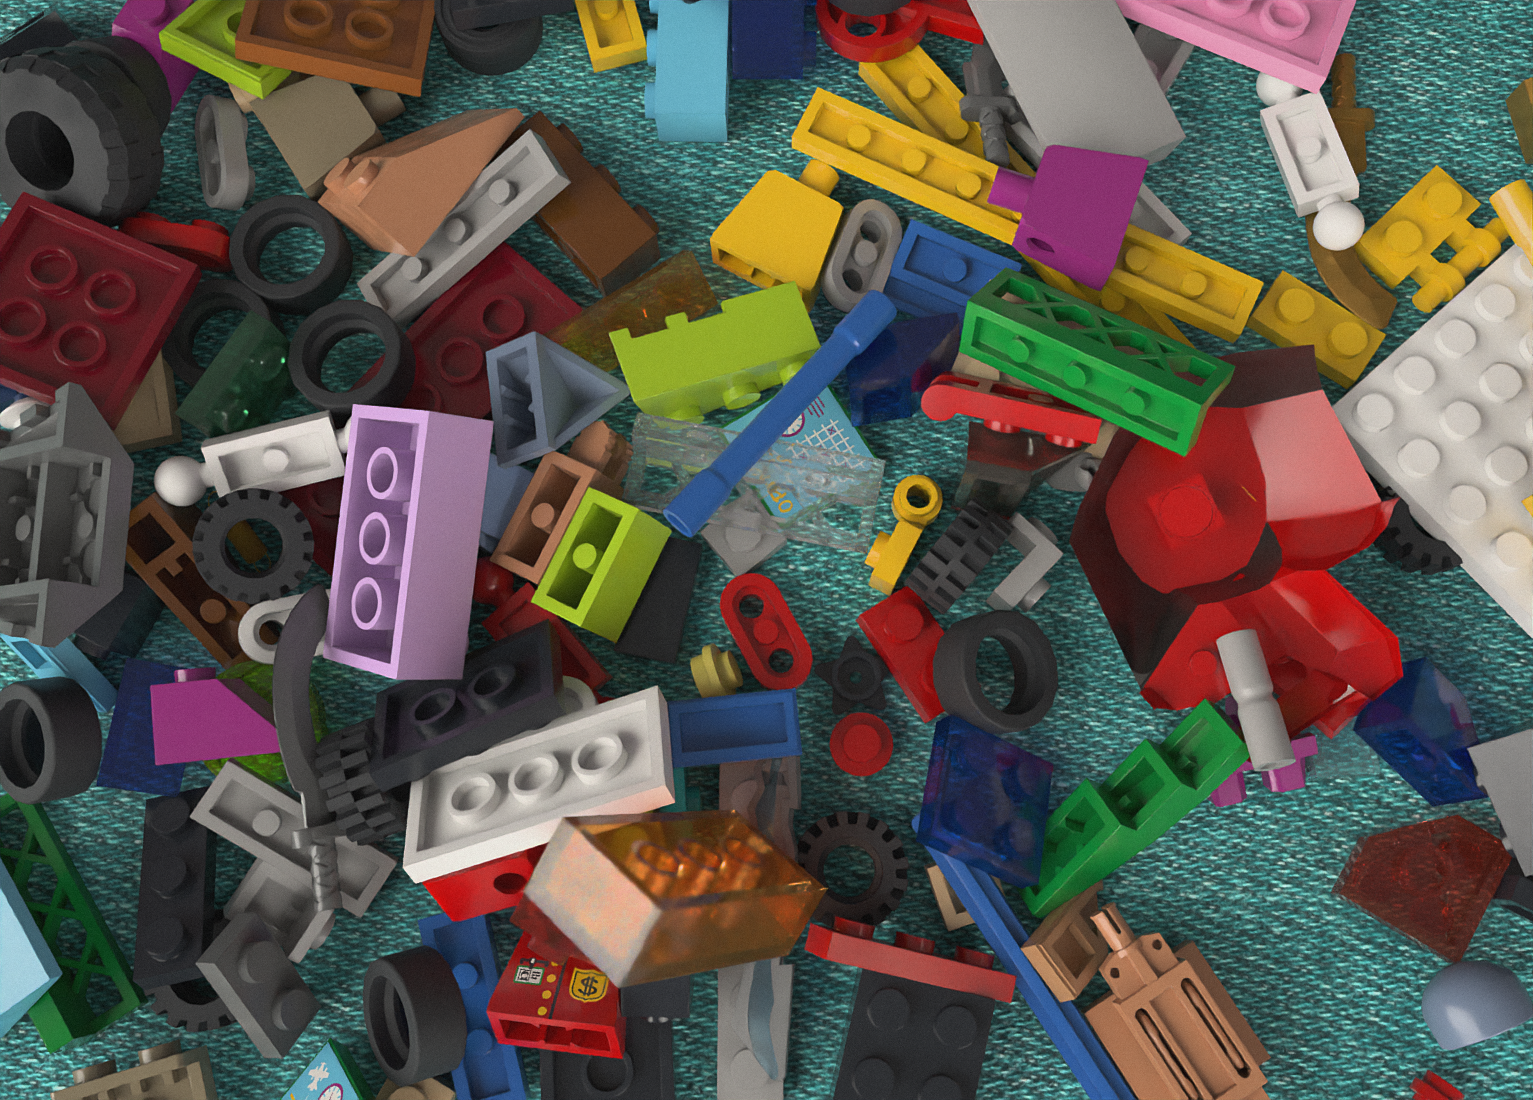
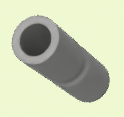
(1257, 708)

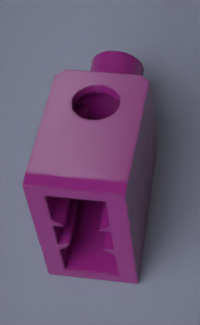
(1072, 209)

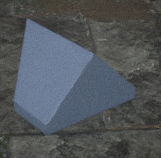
(544, 396)

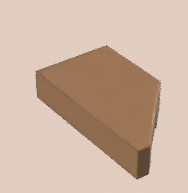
(1068, 945)

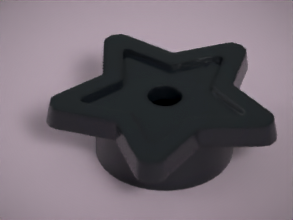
(838, 672)

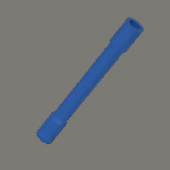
(714, 484)

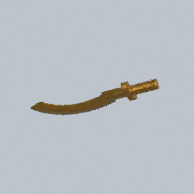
(1342, 269)

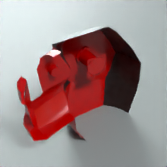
(1181, 529)

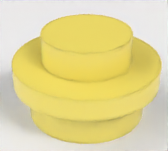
(716, 672)

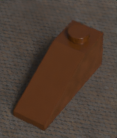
(163, 557)

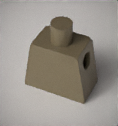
(323, 123)

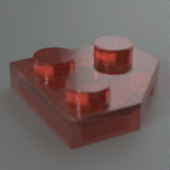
(1426, 881)

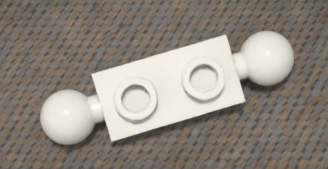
(1311, 161)
(262, 457)

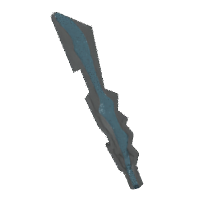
(766, 985)

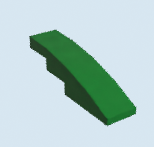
(1134, 806)

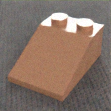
(409, 185)

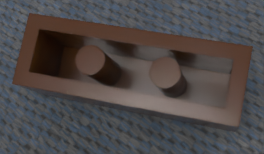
(589, 217)

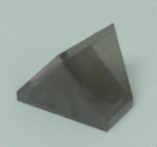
(1006, 467)

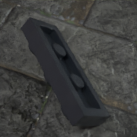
(174, 891)

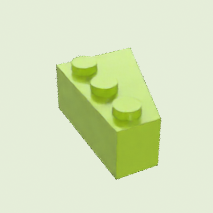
(719, 358)

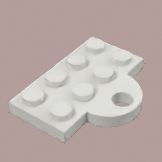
(517, 791)

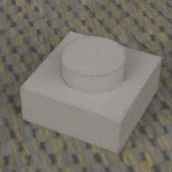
(741, 549)

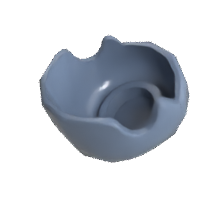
(1474, 1003)

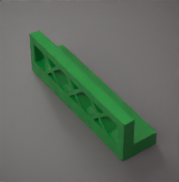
(1085, 366)
(63, 1012)

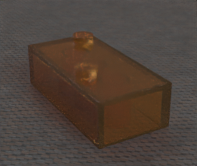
(671, 892)

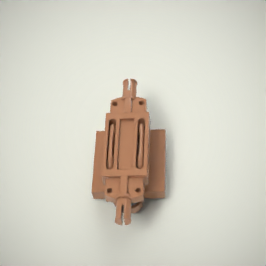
(1171, 1020)

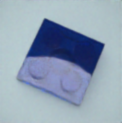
(985, 802)

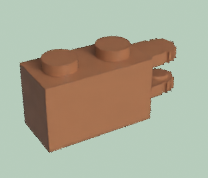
(554, 494)

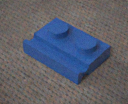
(939, 272)

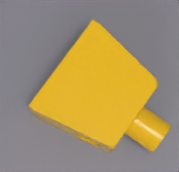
(782, 230)

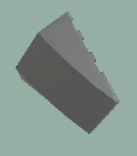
(61, 518)

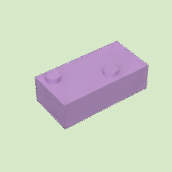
(408, 542)

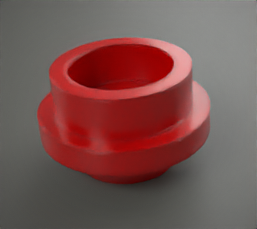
(861, 744)

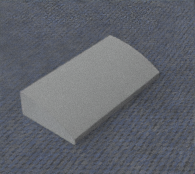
(1080, 76)

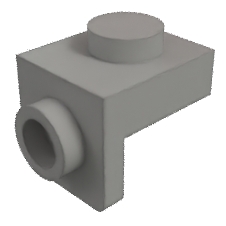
(1025, 582)
(283, 907)

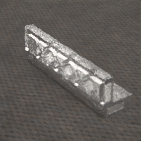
(785, 467)

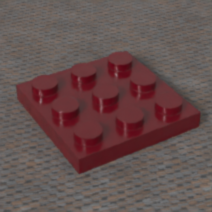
(83, 305)

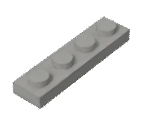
(485, 216)

